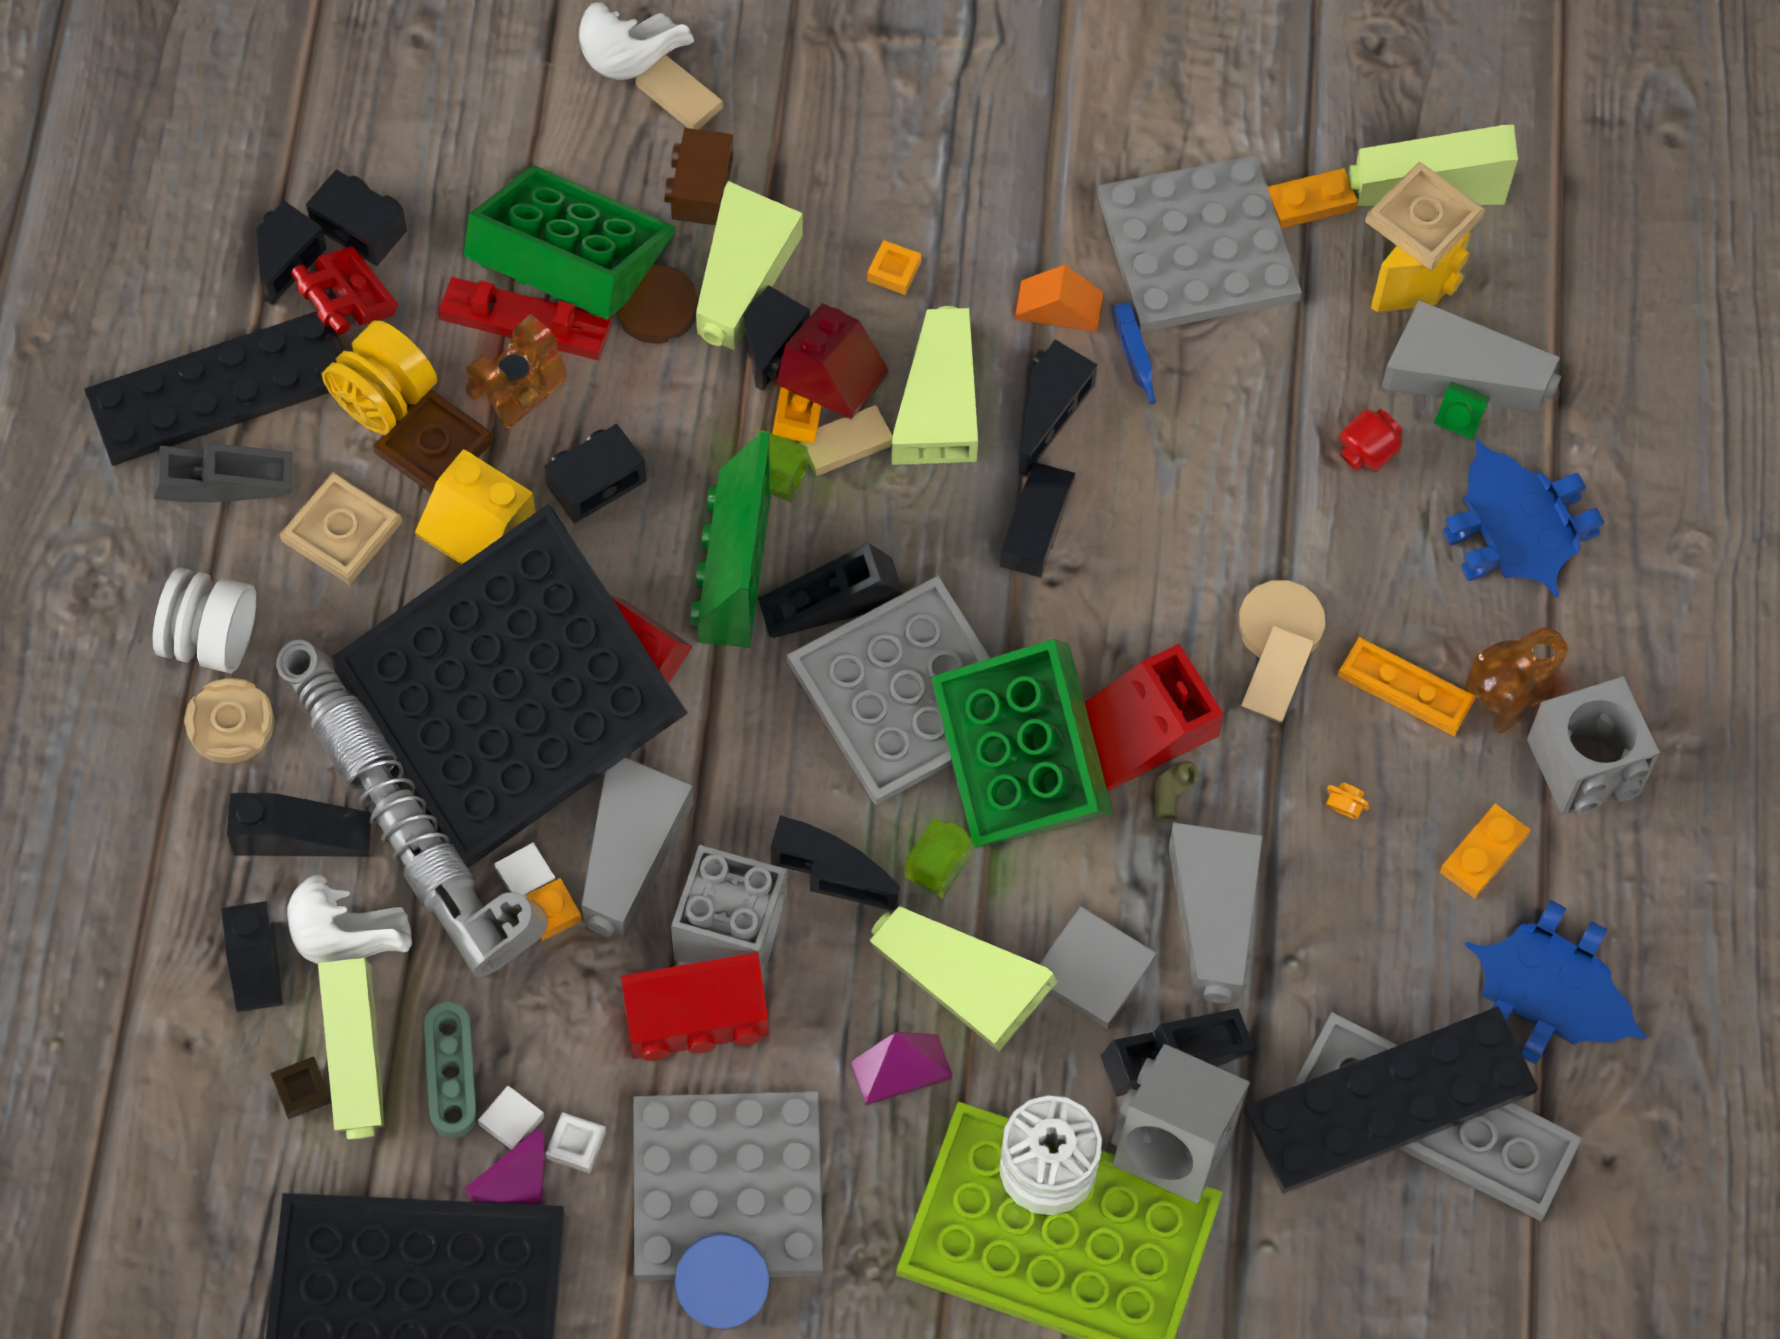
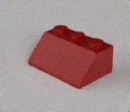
(695, 1006)

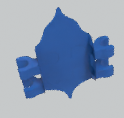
(1520, 520)
(1555, 985)

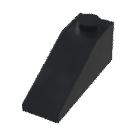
(1056, 390)
(832, 592)
(295, 827)

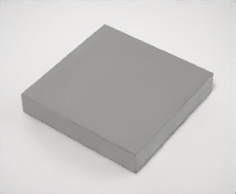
(1096, 966)

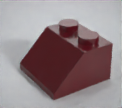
(832, 362)

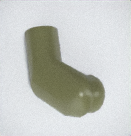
(1170, 786)

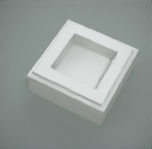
(524, 870)
(511, 1118)
(575, 1142)

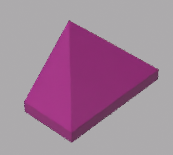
(900, 1066)
(515, 1177)

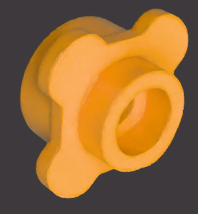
(1347, 800)

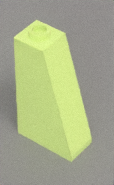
(1472, 161)
(745, 257)
(939, 399)
(969, 977)
(352, 1046)

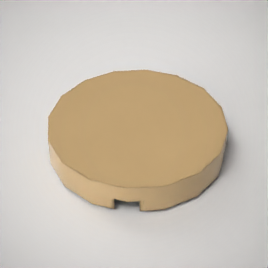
(1281, 605)
(229, 720)

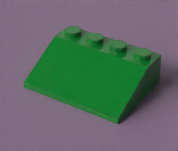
(566, 240)
(734, 547)
(1021, 744)

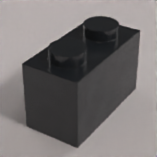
(357, 216)
(595, 472)

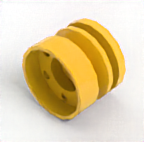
(379, 377)

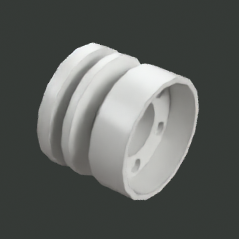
(204, 620)
(1046, 1180)

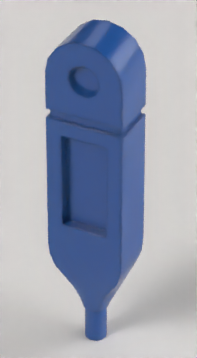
(1134, 348)

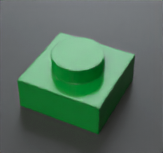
(1461, 410)

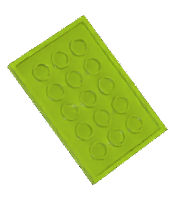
(1095, 1272)

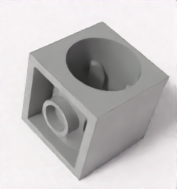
(1600, 713)
(728, 908)
(1178, 1122)

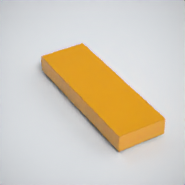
(1406, 686)

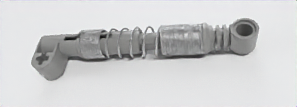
(431, 866)

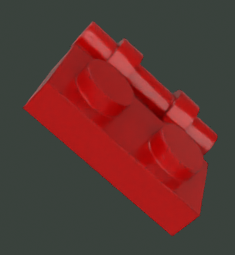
(353, 283)

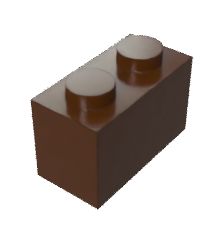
(701, 174)

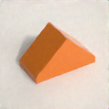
(1060, 299)

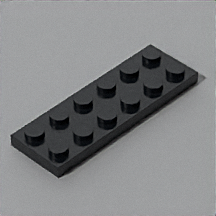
(213, 387)
(1390, 1099)

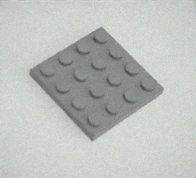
(1198, 243)
(878, 688)
(729, 1168)

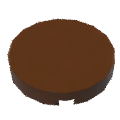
(660, 306)

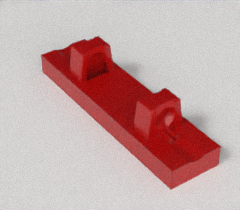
(574, 329)

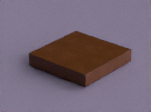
(431, 439)

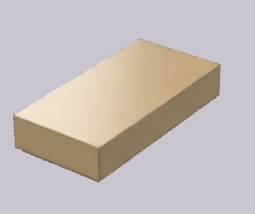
(679, 93)
(848, 440)
(1277, 674)

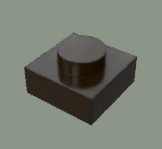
(301, 1087)

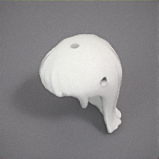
(626, 50)
(331, 934)

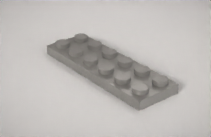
(1499, 1152)

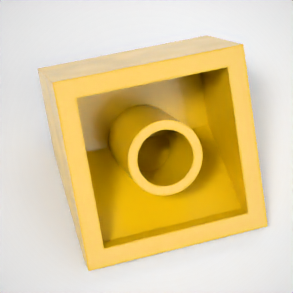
(1406, 280)
(472, 508)

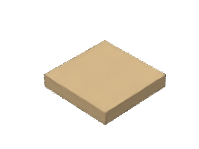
(1425, 215)
(341, 528)

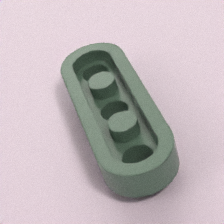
(448, 1052)

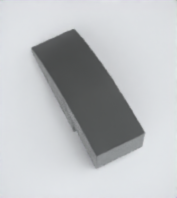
(221, 473)

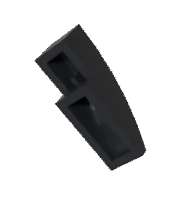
(1036, 519)
(833, 865)
(1209, 1037)

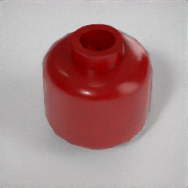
(1370, 440)

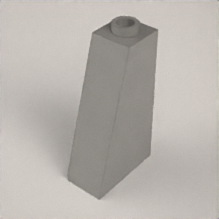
(1449, 349)
(632, 837)
(1215, 899)

